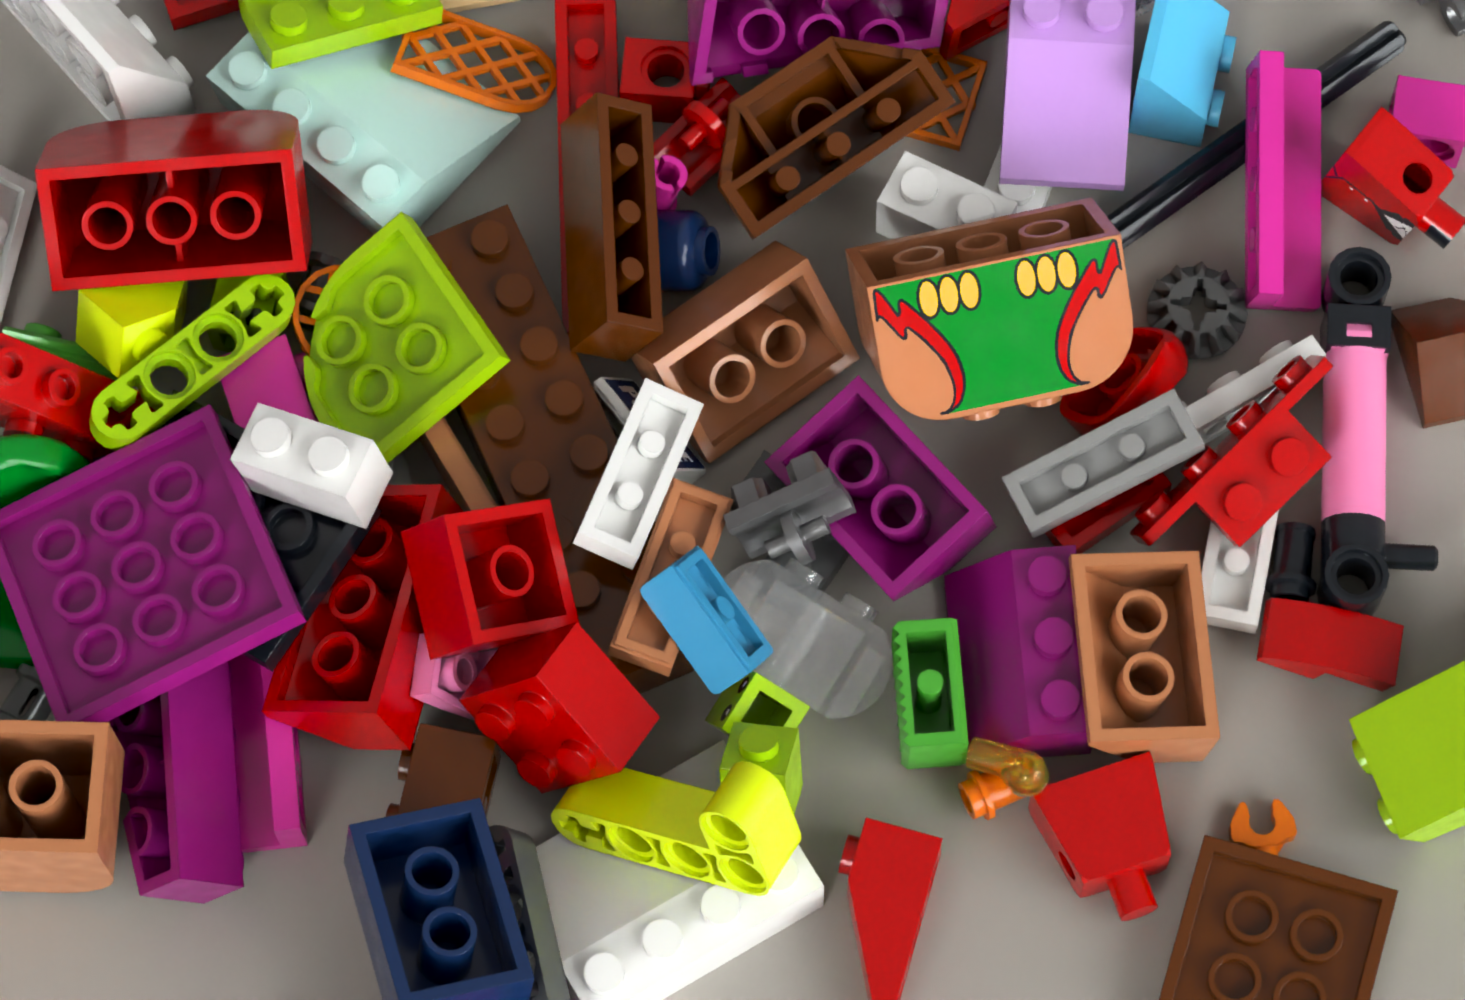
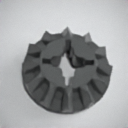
(1218, 329)

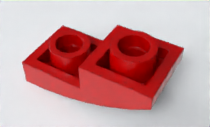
(1330, 640)

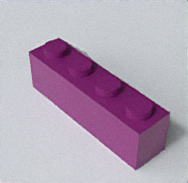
(770, 34)
(183, 791)

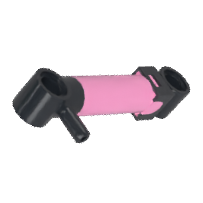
(1353, 491)

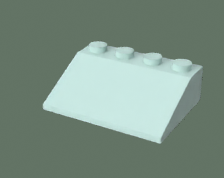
(365, 131)

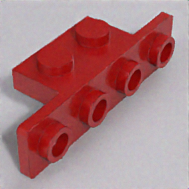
(52, 397)
(1251, 469)

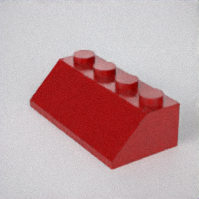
(357, 652)

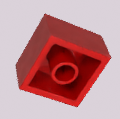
(489, 577)
(559, 709)

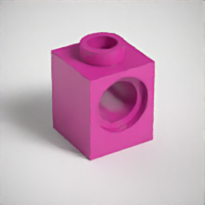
(1432, 114)

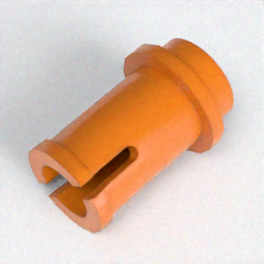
(984, 794)

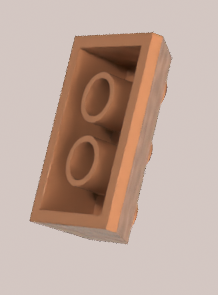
(749, 347)
(1144, 654)

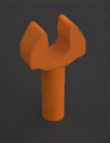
(1283, 829)

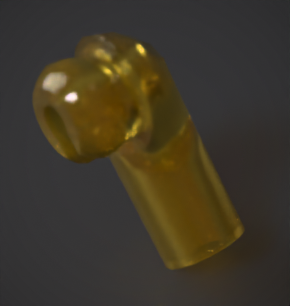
(1018, 768)

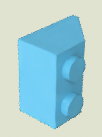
(1179, 71)

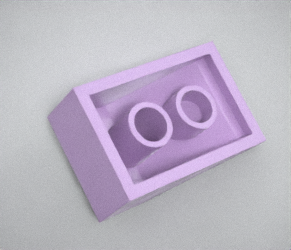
(1067, 93)

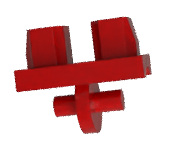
(699, 135)

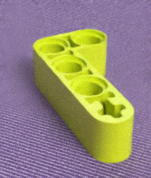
(718, 837)

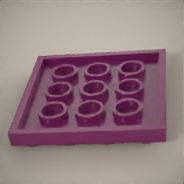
(142, 571)

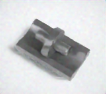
(789, 515)

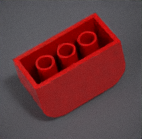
(174, 199)

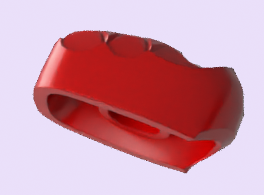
(1149, 370)

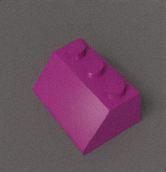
(909, 507)
(1020, 650)

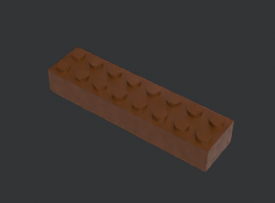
(540, 417)

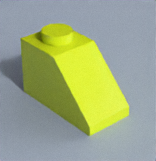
(129, 321)

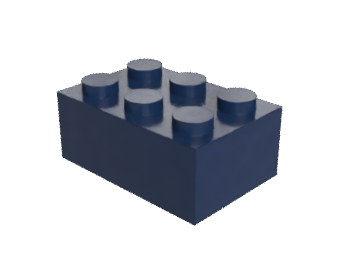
(437, 906)

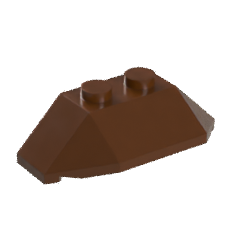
(821, 124)

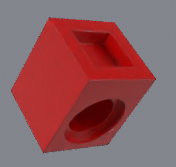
(653, 58)

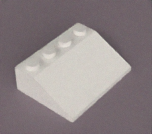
(108, 57)
(653, 931)

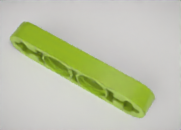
(187, 355)

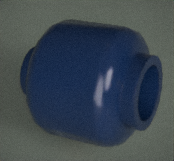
(686, 249)

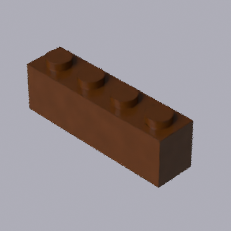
(611, 228)

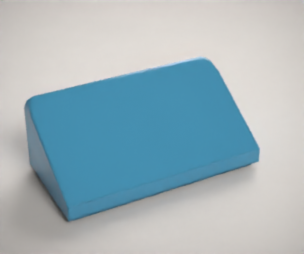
(706, 620)

